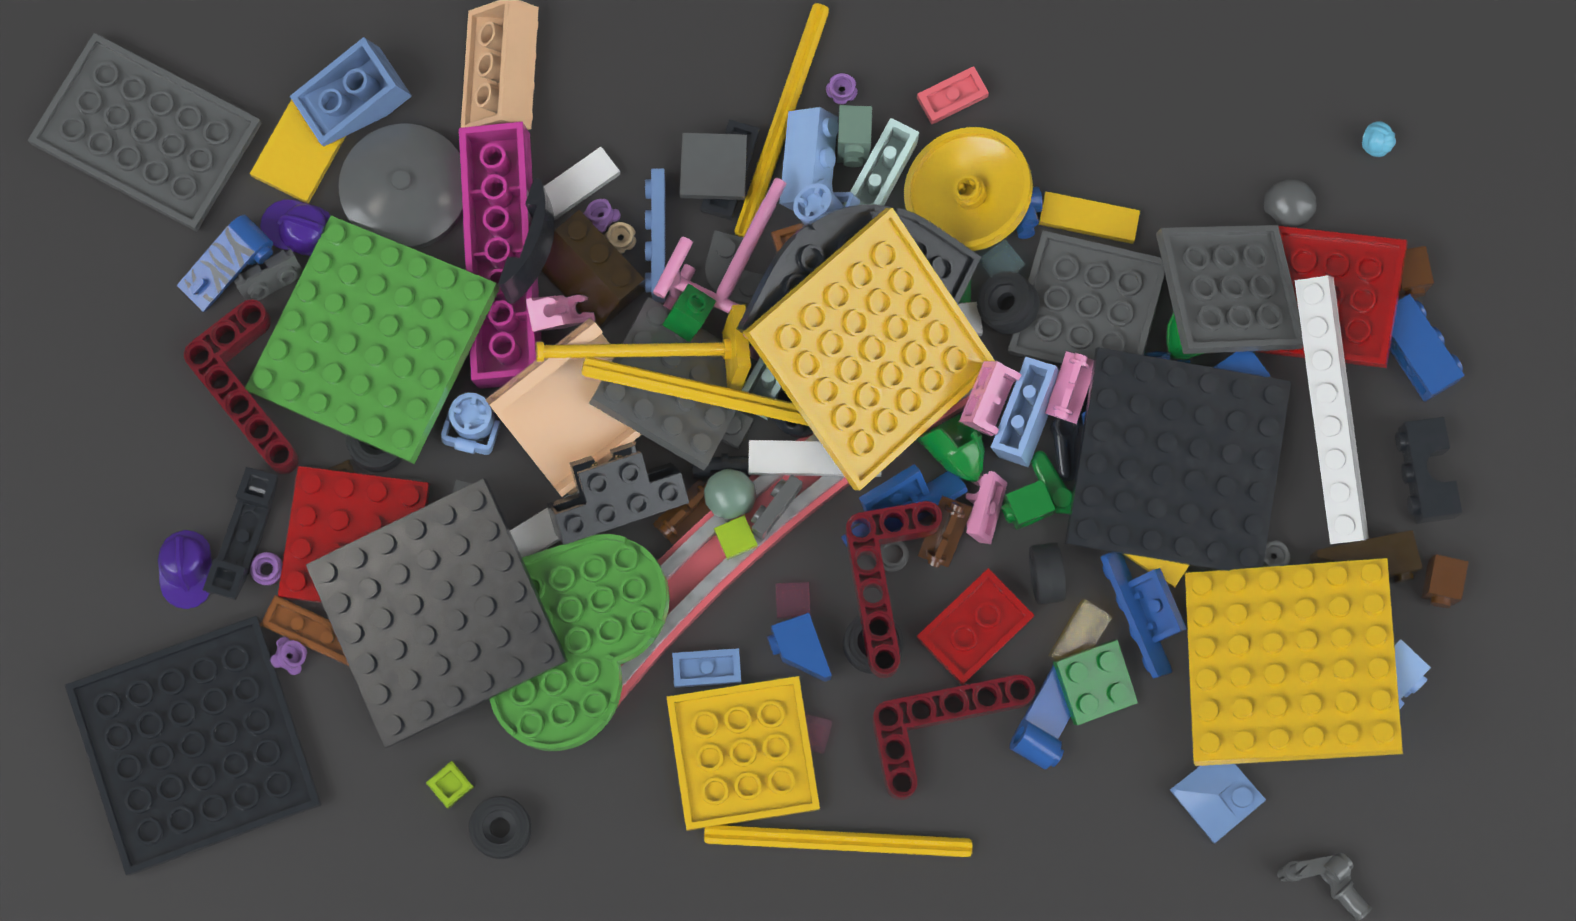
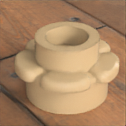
(626, 231)

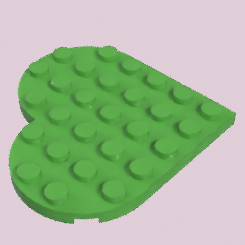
(606, 609)

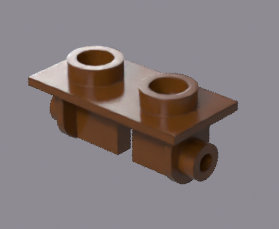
(679, 520)
(941, 546)

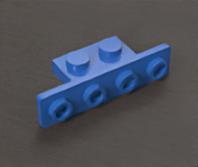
(905, 489)
(1148, 610)

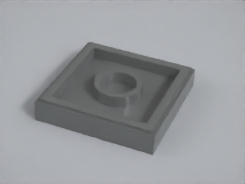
(713, 166)

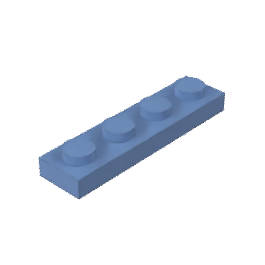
(655, 221)

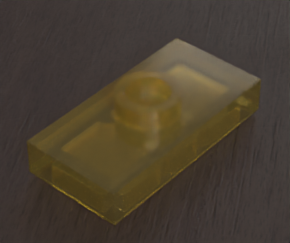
(1081, 630)

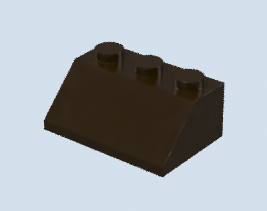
(591, 266)

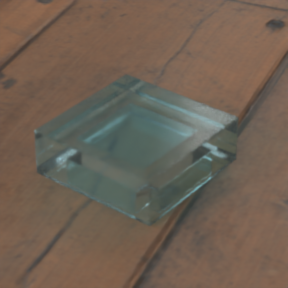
(1001, 259)

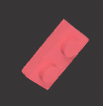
(952, 95)

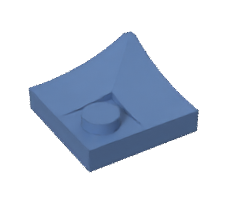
(1217, 798)

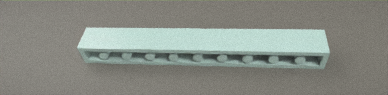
(871, 187)

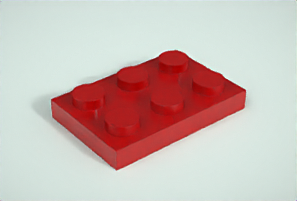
(975, 626)

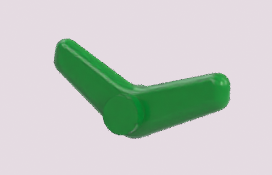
(1058, 492)

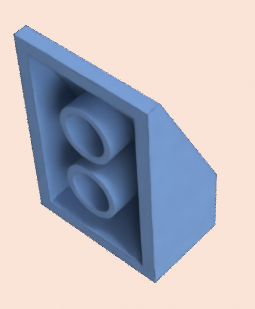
(350, 93)

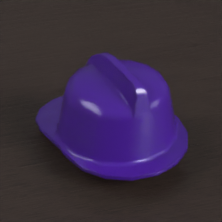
(294, 225)
(183, 569)

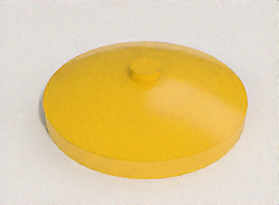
(970, 186)

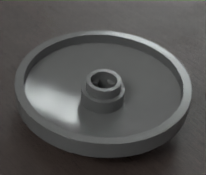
(403, 185)

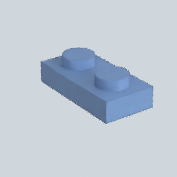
(706, 668)

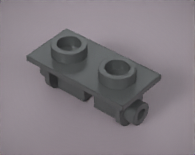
(281, 271)

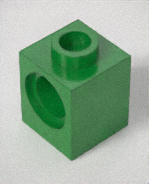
(689, 312)
(1028, 505)

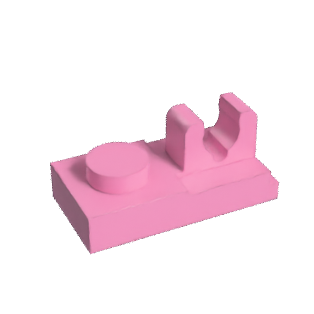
(986, 507)

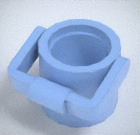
(818, 199)
(473, 422)

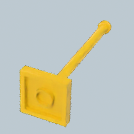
(733, 349)

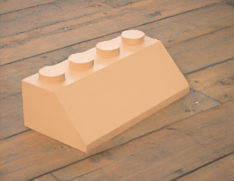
(500, 64)

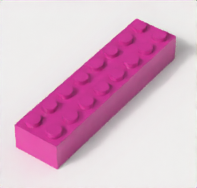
(496, 224)

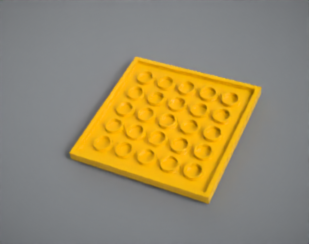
(870, 348)
(1292, 663)

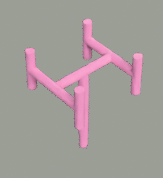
(676, 281)

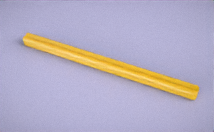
(778, 128)
(691, 390)
(838, 841)

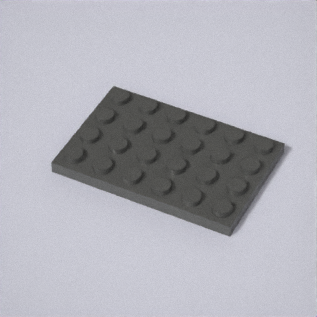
(145, 132)

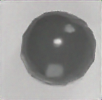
(1290, 203)

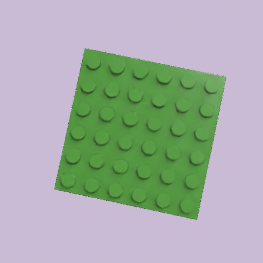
(372, 339)

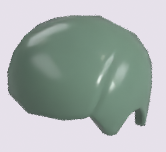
(730, 494)

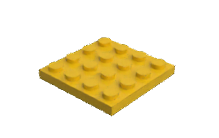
(743, 753)

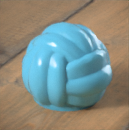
(1378, 139)

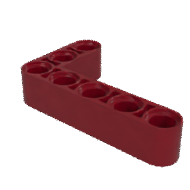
(234, 391)
(876, 577)
(938, 715)

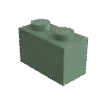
(854, 135)

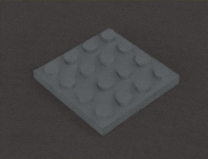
(1230, 288)
(1089, 299)
(675, 423)

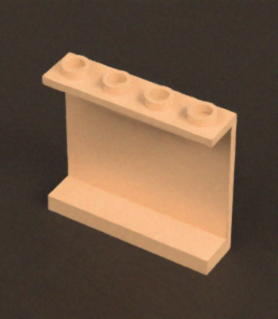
(552, 414)

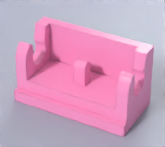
(556, 312)
(988, 397)

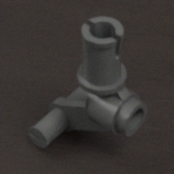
(1334, 871)

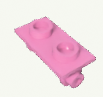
(1070, 387)

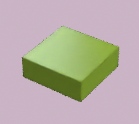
(735, 537)
(449, 785)

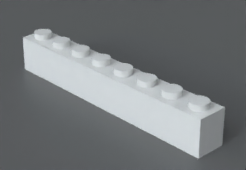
(1331, 409)

